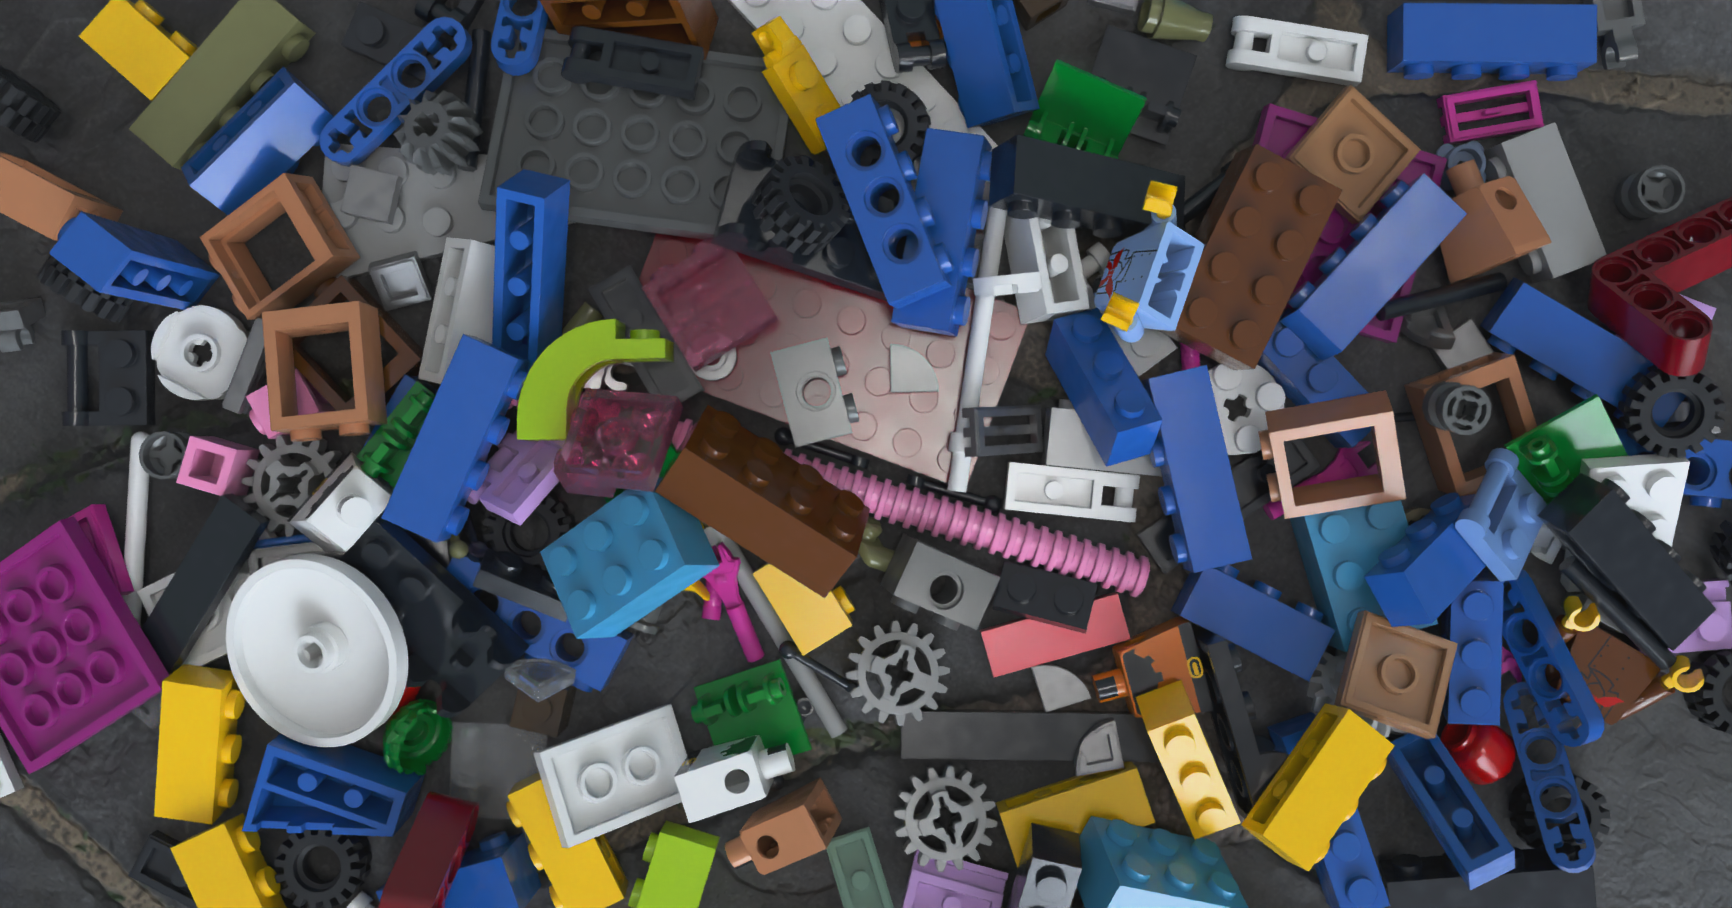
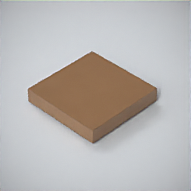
(1354, 151)
(1396, 675)

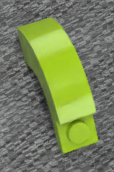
(567, 365)

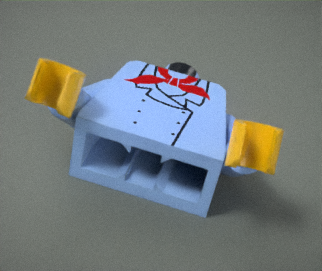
(1149, 271)

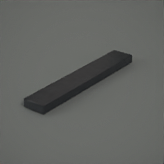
(1016, 734)

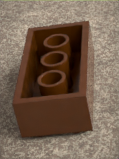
(1252, 256)
(765, 501)

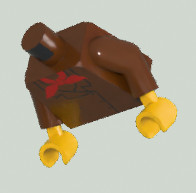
(1615, 673)

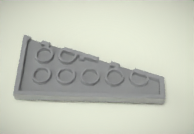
(425, 213)

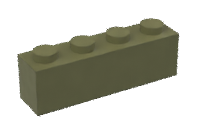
(221, 77)

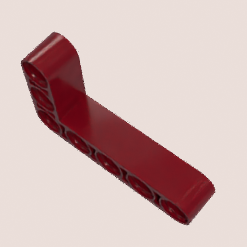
(1640, 288)
(431, 853)

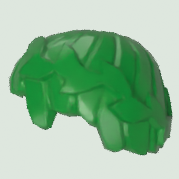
(415, 737)

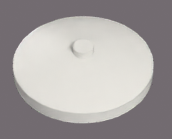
(316, 650)

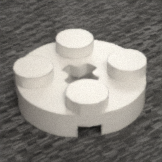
(174, 354)
(1259, 395)

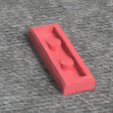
(1033, 643)

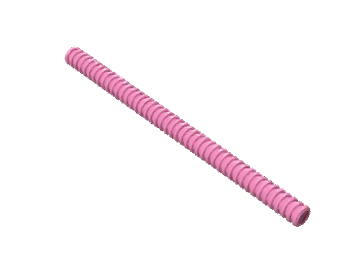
(978, 527)

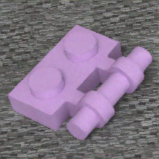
(518, 477)

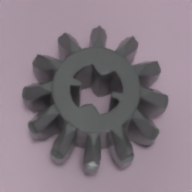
(438, 133)

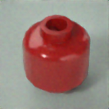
(1480, 751)

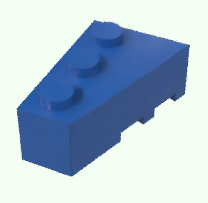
(330, 790)
(493, 875)

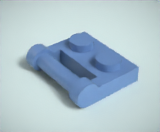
(1502, 516)

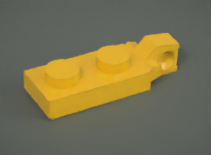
(795, 80)

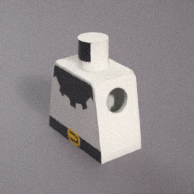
(342, 506)
(713, 781)

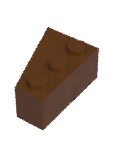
(668, 20)

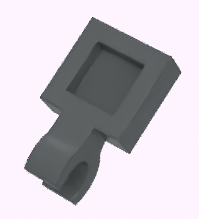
(1617, 22)

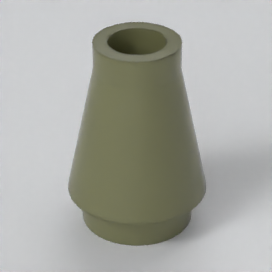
(1173, 21)

